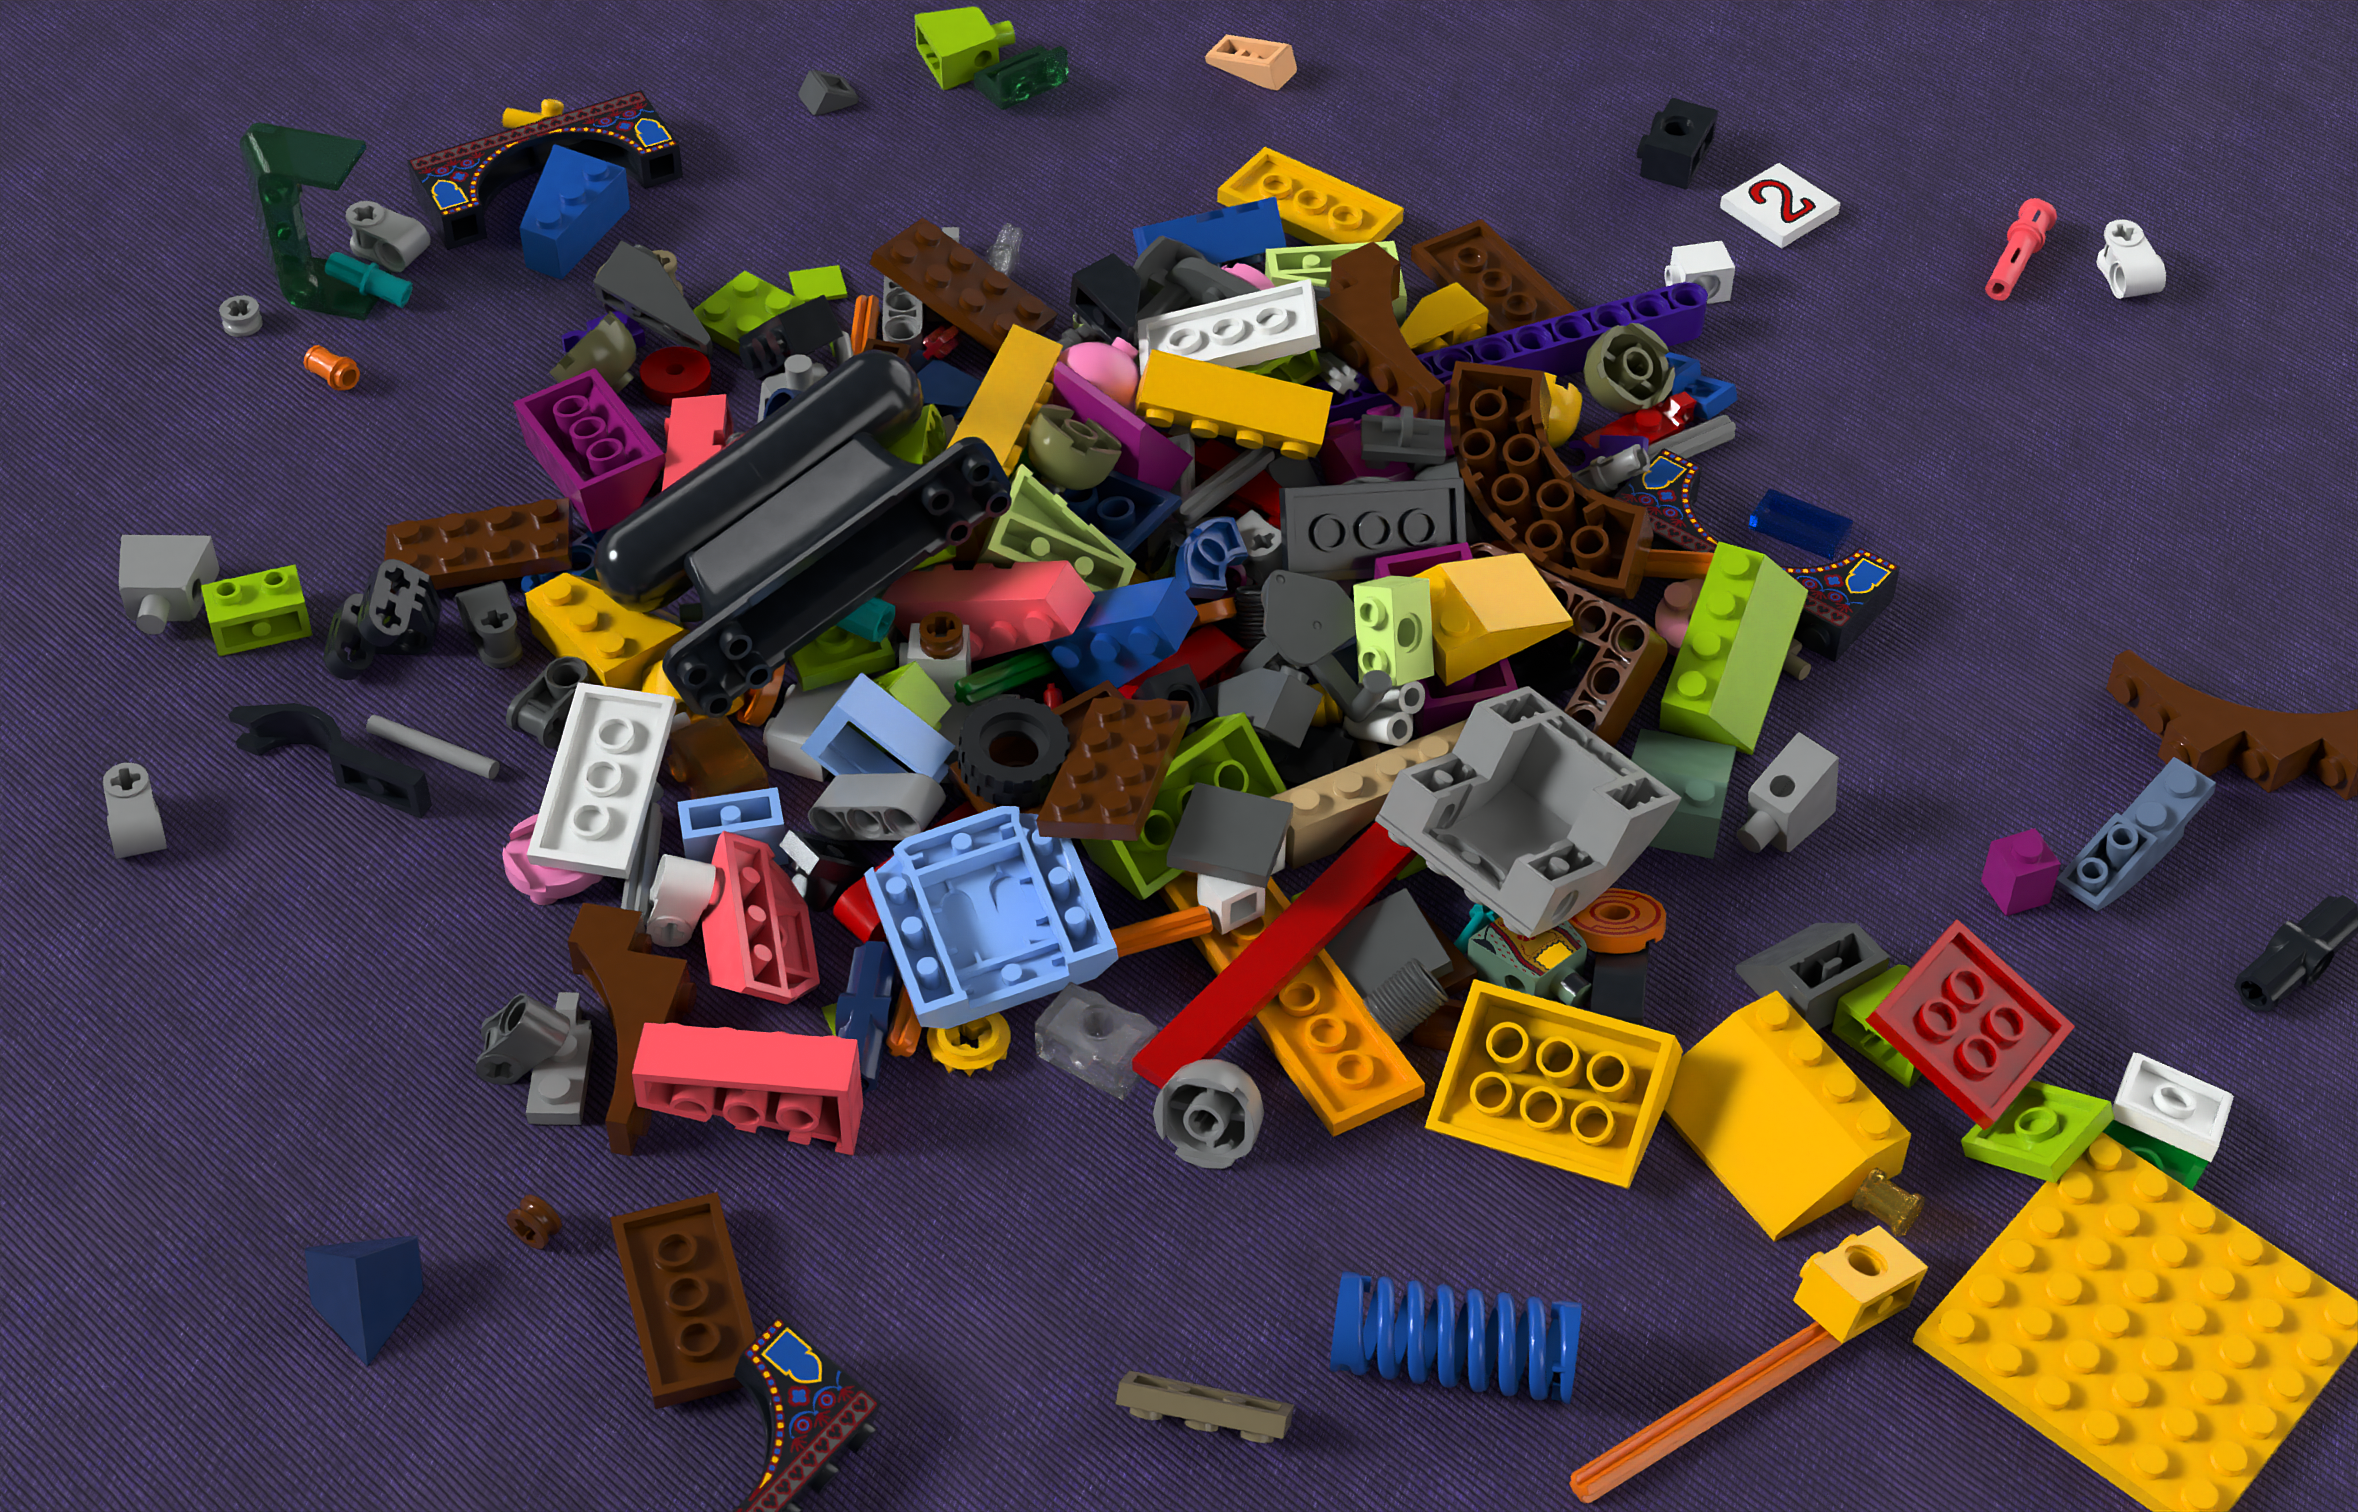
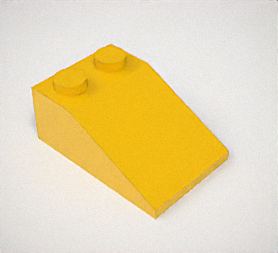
(1488, 612)

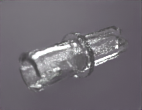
(1004, 253)

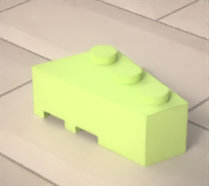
(1314, 263)
(1047, 530)

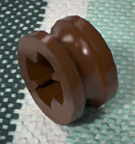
(943, 623)
(534, 1221)

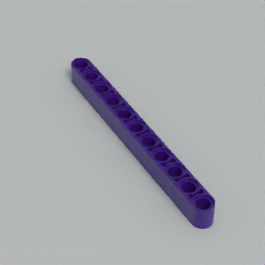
(1550, 345)

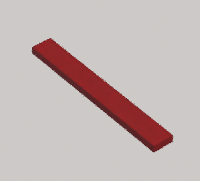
(1275, 956)

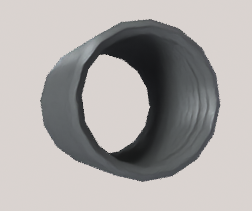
(1249, 616)
(1405, 999)

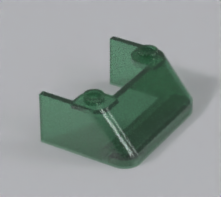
(276, 167)

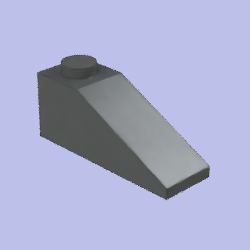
(642, 290)
(1273, 701)

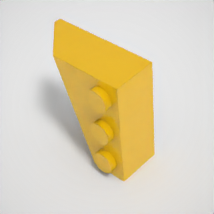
(616, 644)

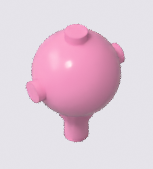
(1107, 368)

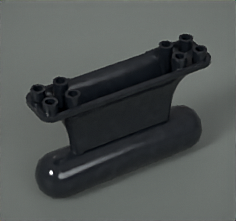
(796, 527)

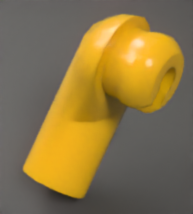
(515, 118)

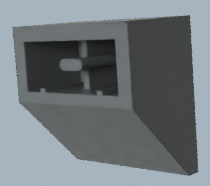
(1816, 968)

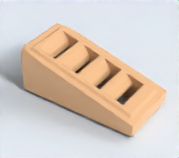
(1255, 60)

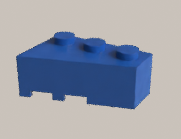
(571, 210)
(1223, 234)
(1124, 633)

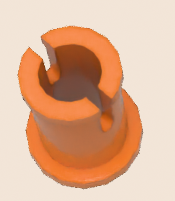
(338, 371)

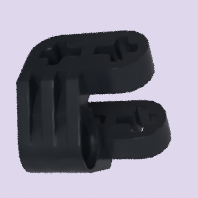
(386, 621)

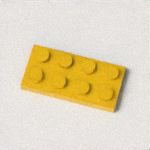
(1312, 202)

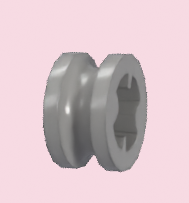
(240, 316)

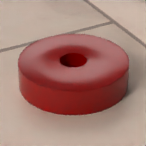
(675, 374)

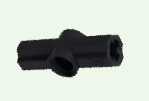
(2298, 953)

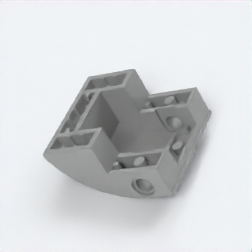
(1527, 812)

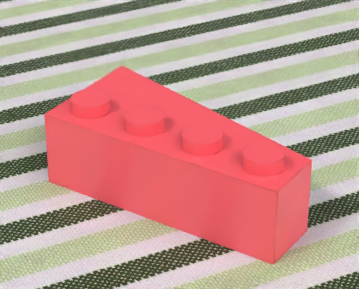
(1000, 605)

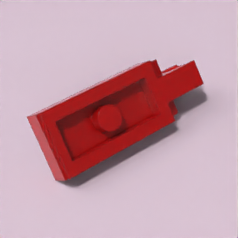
(1653, 423)

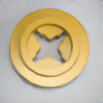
(993, 1043)

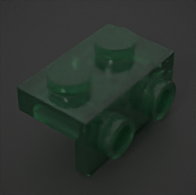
(1023, 76)

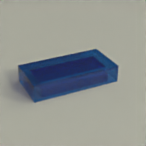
(1800, 524)

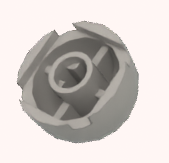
(1210, 1113)

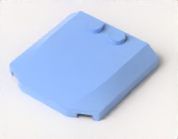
(988, 916)

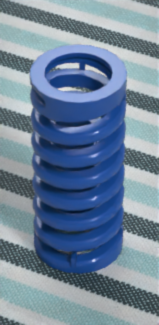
(1355, 1347)

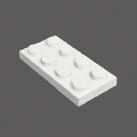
(1238, 328)
(602, 780)

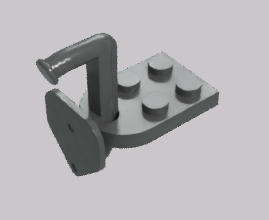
(1178, 279)
(1302, 627)

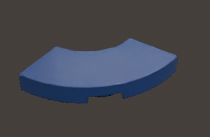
(1205, 556)

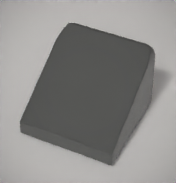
(826, 92)

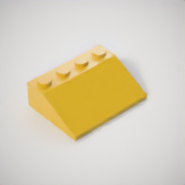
(1233, 404)
(1554, 1084)
(1781, 1117)

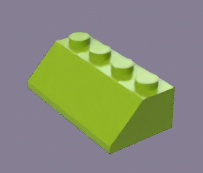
(1733, 650)
(1217, 754)

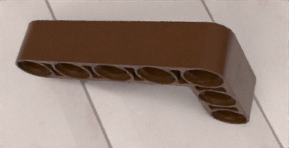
(1613, 658)

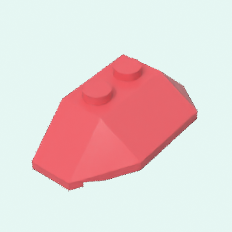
(757, 925)

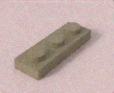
(1204, 1406)

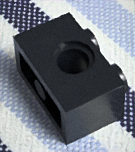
(1677, 143)

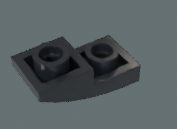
(1620, 985)

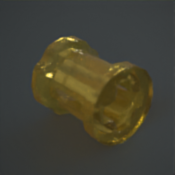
(1888, 1202)

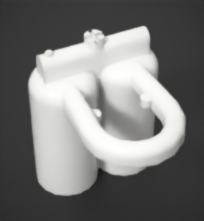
(1392, 718)

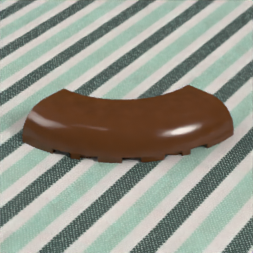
(1529, 494)

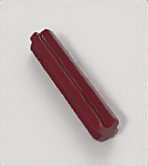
(942, 341)

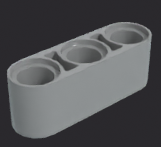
(902, 316)
(876, 806)

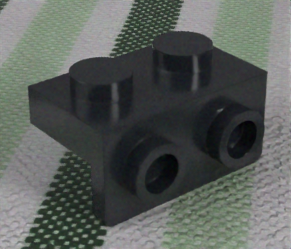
(1317, 756)

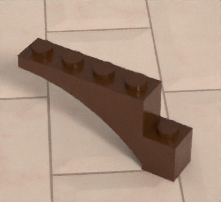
(1363, 330)
(635, 989)

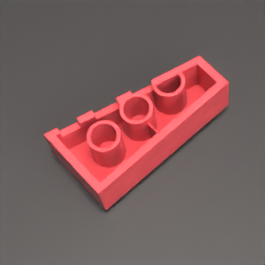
(695, 433)
(753, 1080)

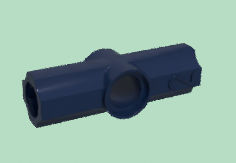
(868, 1007)

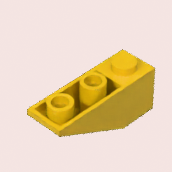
(1445, 320)

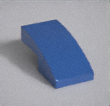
(1710, 394)

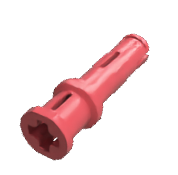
(2024, 239)

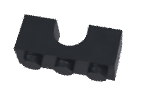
(789, 334)

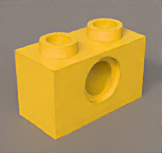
(1859, 1283)

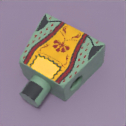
(1538, 965)

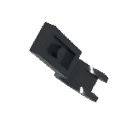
(352, 766)

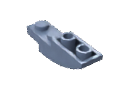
(2138, 838)

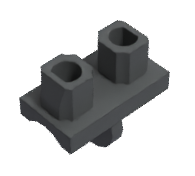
(1402, 440)

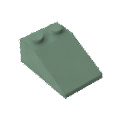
(1698, 774)

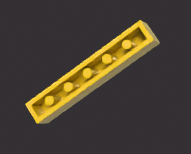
(1011, 395)

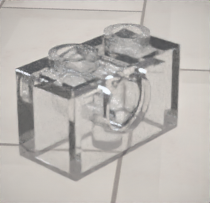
(1093, 1039)

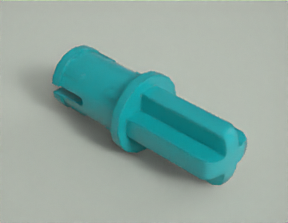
(369, 279)

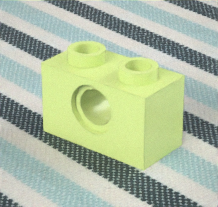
(1394, 628)

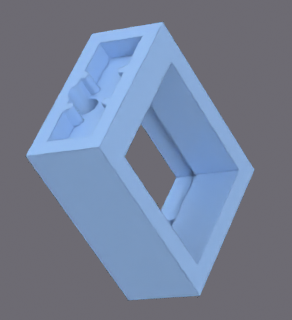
(886, 722)

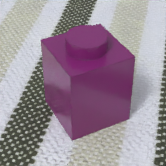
(2020, 872)

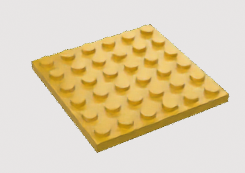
(2145, 1332)

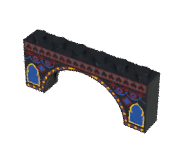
(464, 179)
(1841, 594)
(807, 1415)

